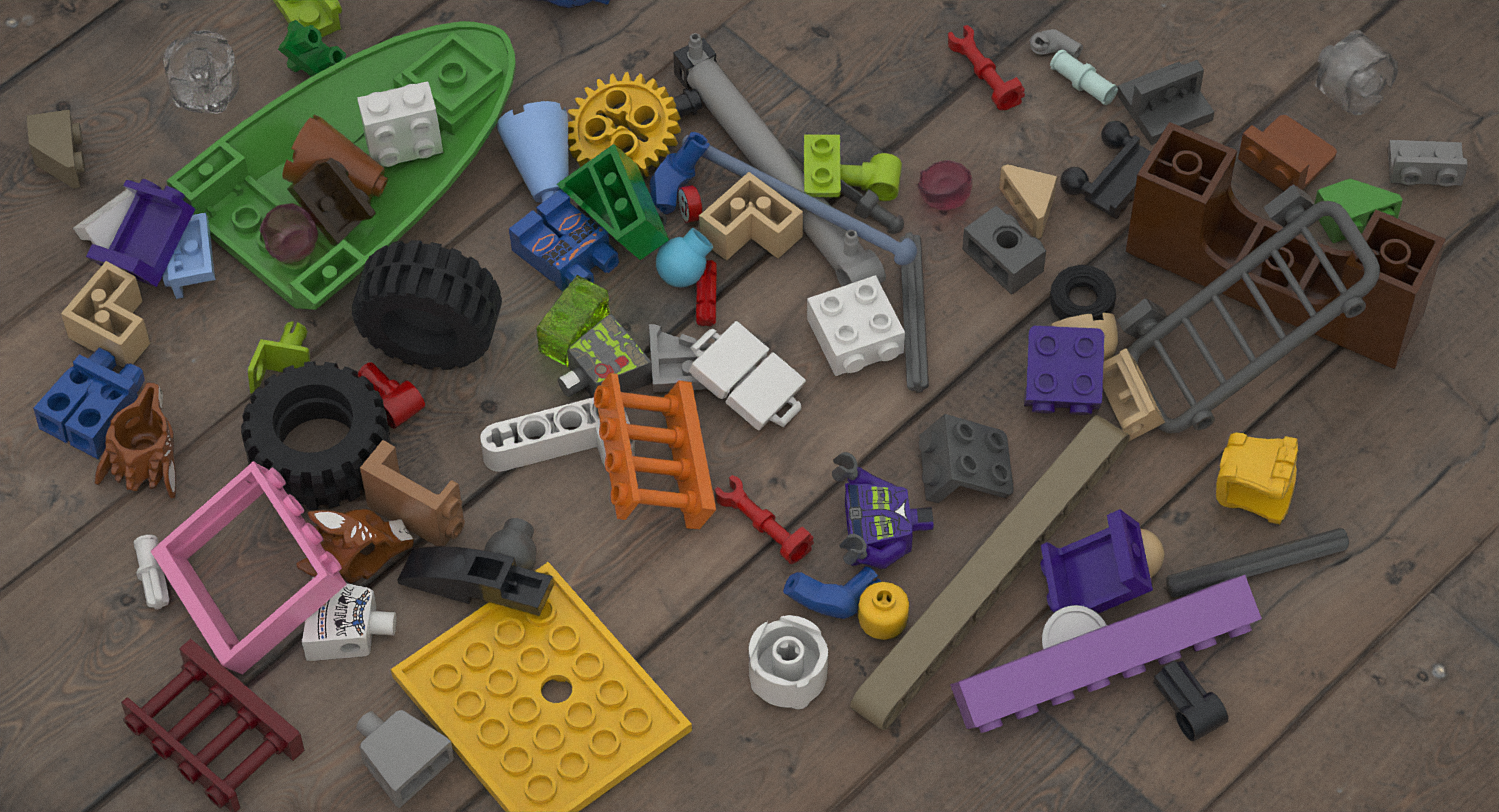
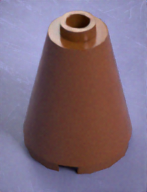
(322, 141)

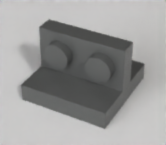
(1166, 97)

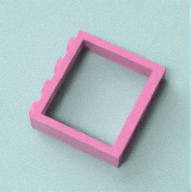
(204, 524)

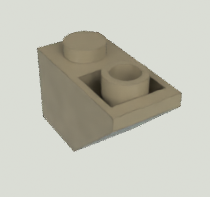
(54, 145)

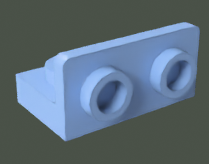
(192, 257)

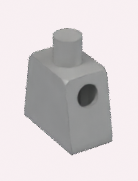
(402, 753)

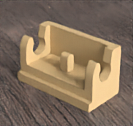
(1130, 395)

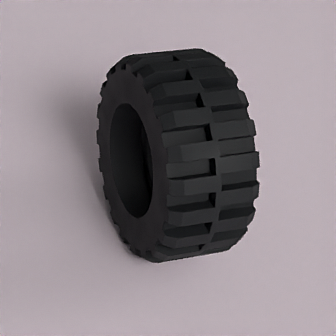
(426, 305)
(309, 395)

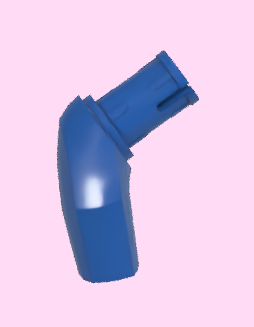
(676, 172)
(830, 599)

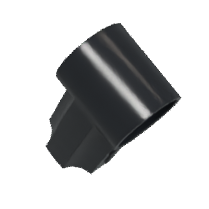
(1194, 709)

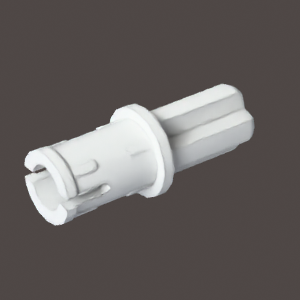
(151, 573)

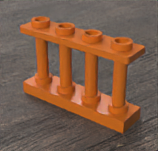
(682, 436)

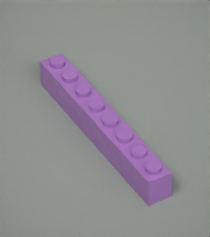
(1106, 652)

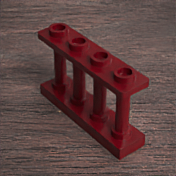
(223, 690)

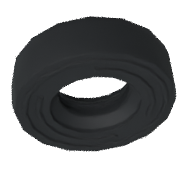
(1087, 277)

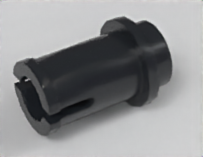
(688, 102)

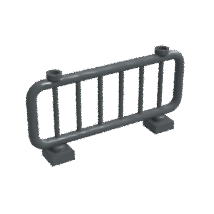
(1295, 213)

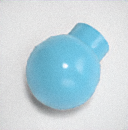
(683, 259)

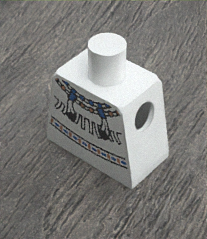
(346, 625)

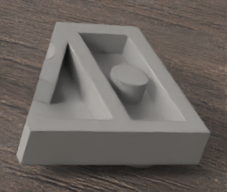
(672, 359)

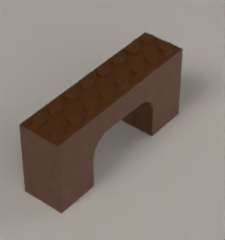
(1198, 229)

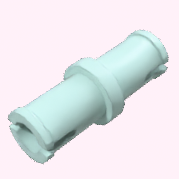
(1083, 77)

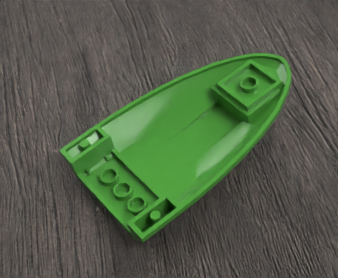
(241, 173)

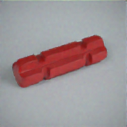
(706, 296)

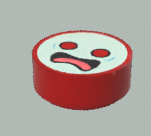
(689, 203)

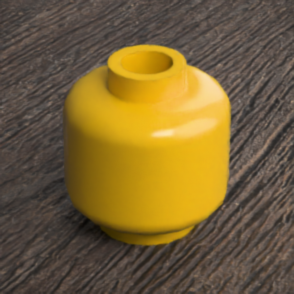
(883, 610)

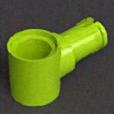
(878, 175)

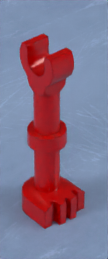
(1005, 94)
(793, 546)

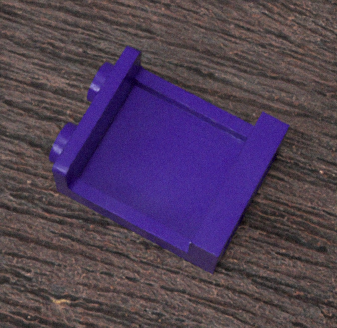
(147, 232)
(1098, 568)

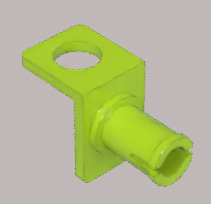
(278, 355)

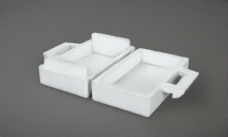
(757, 390)

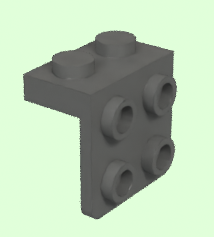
(964, 455)

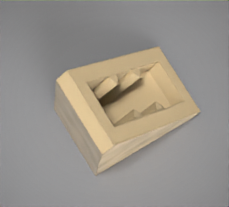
(1029, 195)

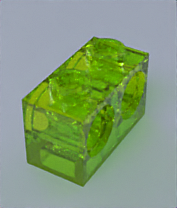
(571, 317)

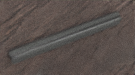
(914, 320)
(1257, 562)

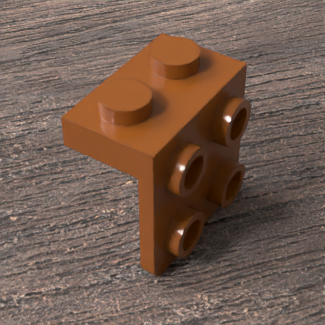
(1285, 153)

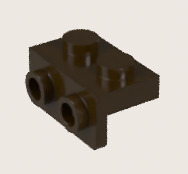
(331, 199)

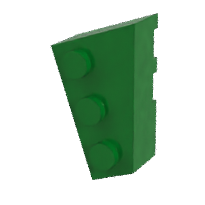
(619, 200)

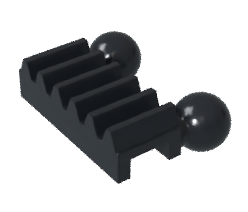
(1117, 182)

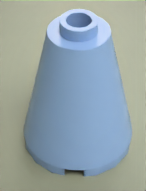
(538, 145)

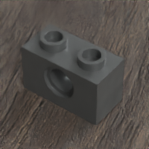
(1011, 267)

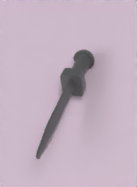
(866, 204)

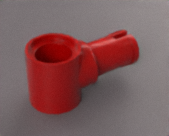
(399, 400)

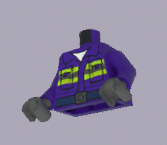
(876, 516)

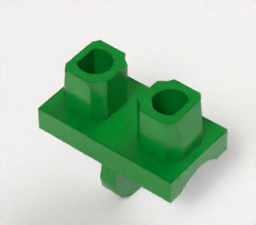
(307, 51)

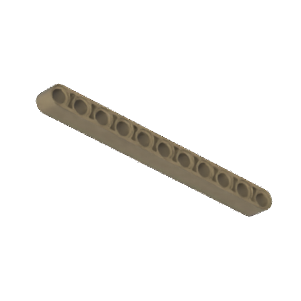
(989, 573)

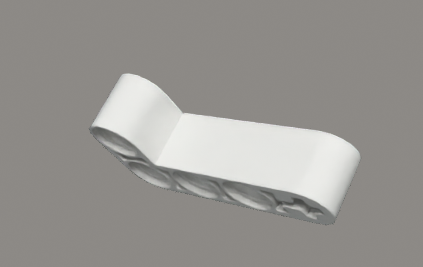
(500, 439)

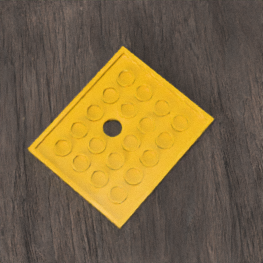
(535, 755)

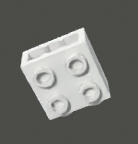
(400, 124)
(855, 326)

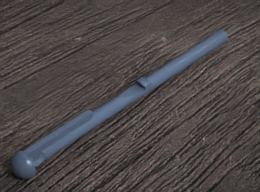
(904, 251)

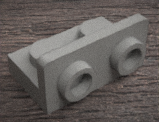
(1426, 162)

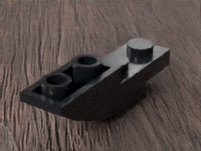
(476, 573)

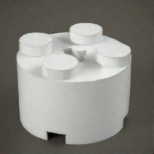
(788, 662)

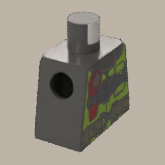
(604, 351)

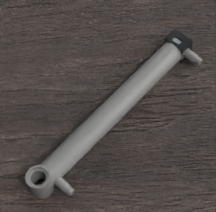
(698, 69)

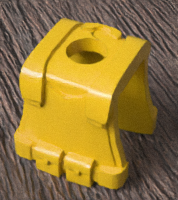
(1258, 475)

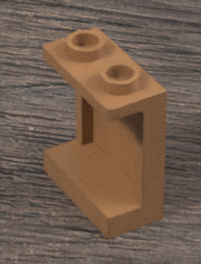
(397, 497)

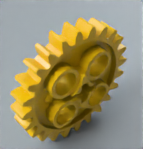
(641, 103)

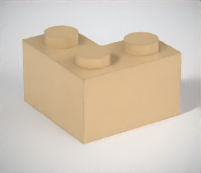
(754, 213)
(104, 315)

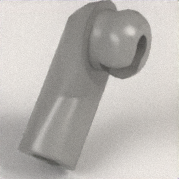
(1053, 41)

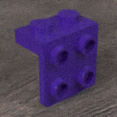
(1064, 369)

